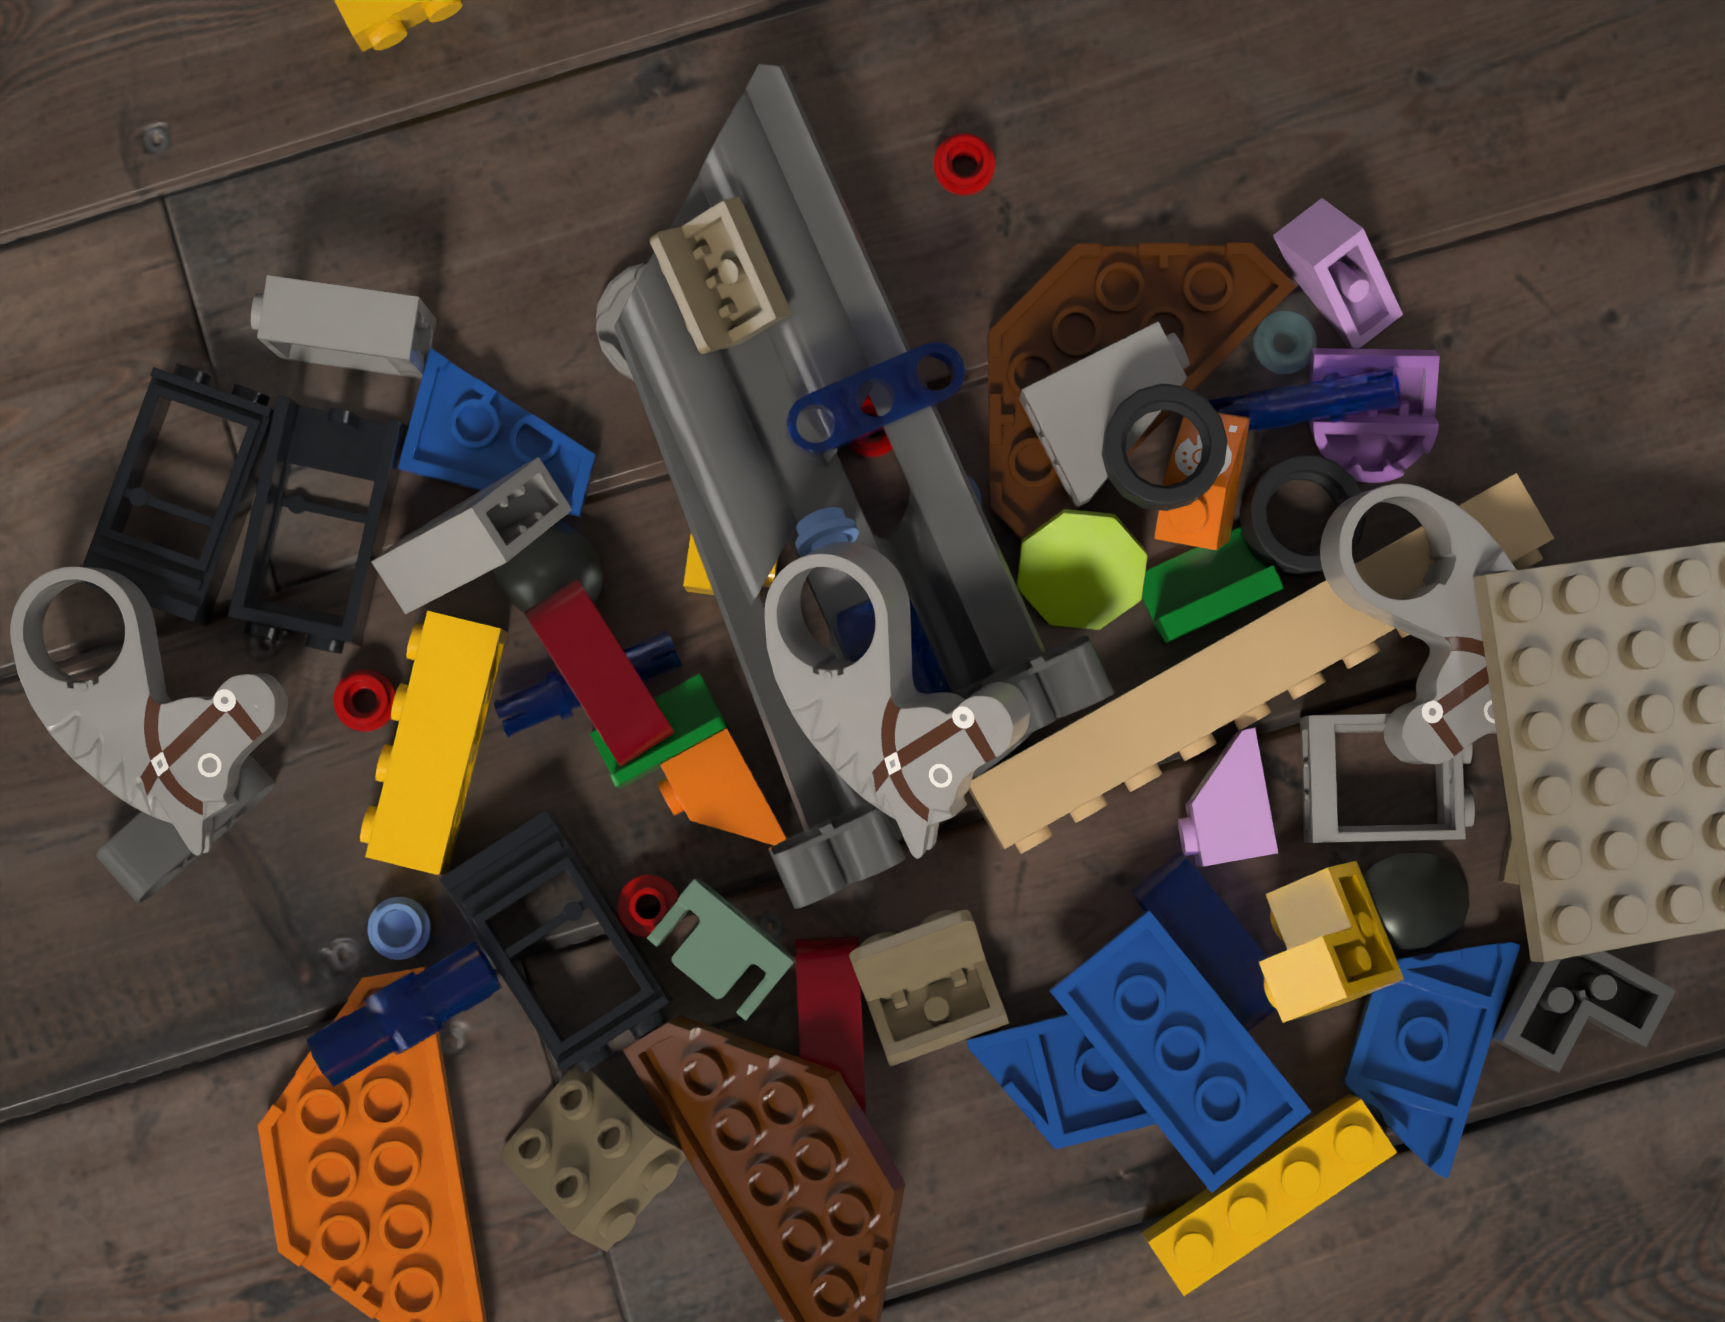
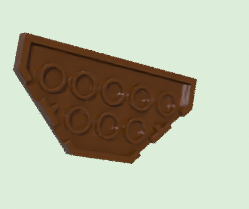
(1091, 301)
(783, 1165)

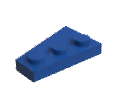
(477, 436)

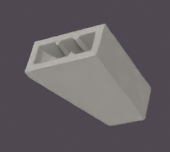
(1079, 401)
(472, 536)

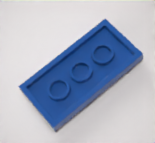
(1180, 1051)

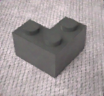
(1560, 995)

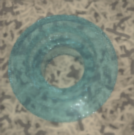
(1293, 325)

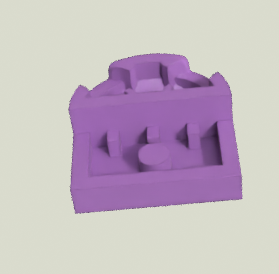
(1378, 442)

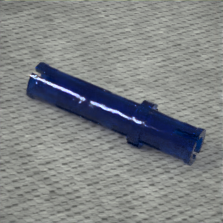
(1318, 400)
(556, 697)

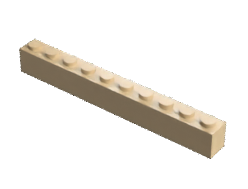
(1226, 683)

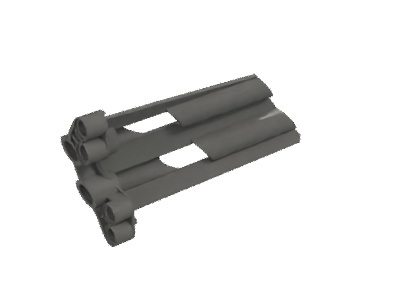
(748, 488)

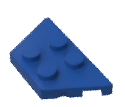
(1427, 1044)
(1059, 1081)

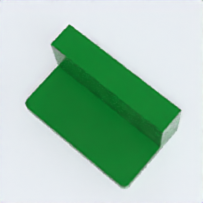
(1205, 587)
(691, 715)

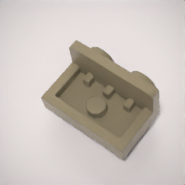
(720, 277)

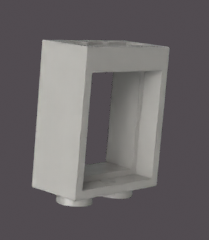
(344, 326)
(1319, 787)

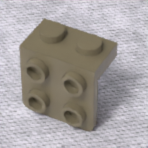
(928, 985)
(592, 1159)

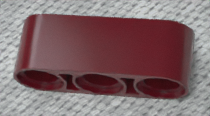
(599, 672)
(831, 1009)

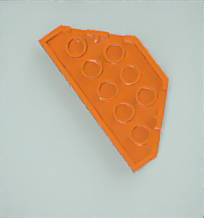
(375, 1183)

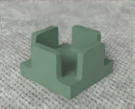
(722, 945)

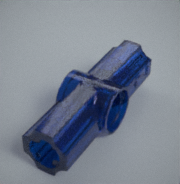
(404, 1013)

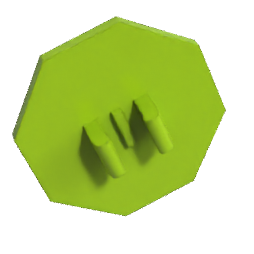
(1081, 569)

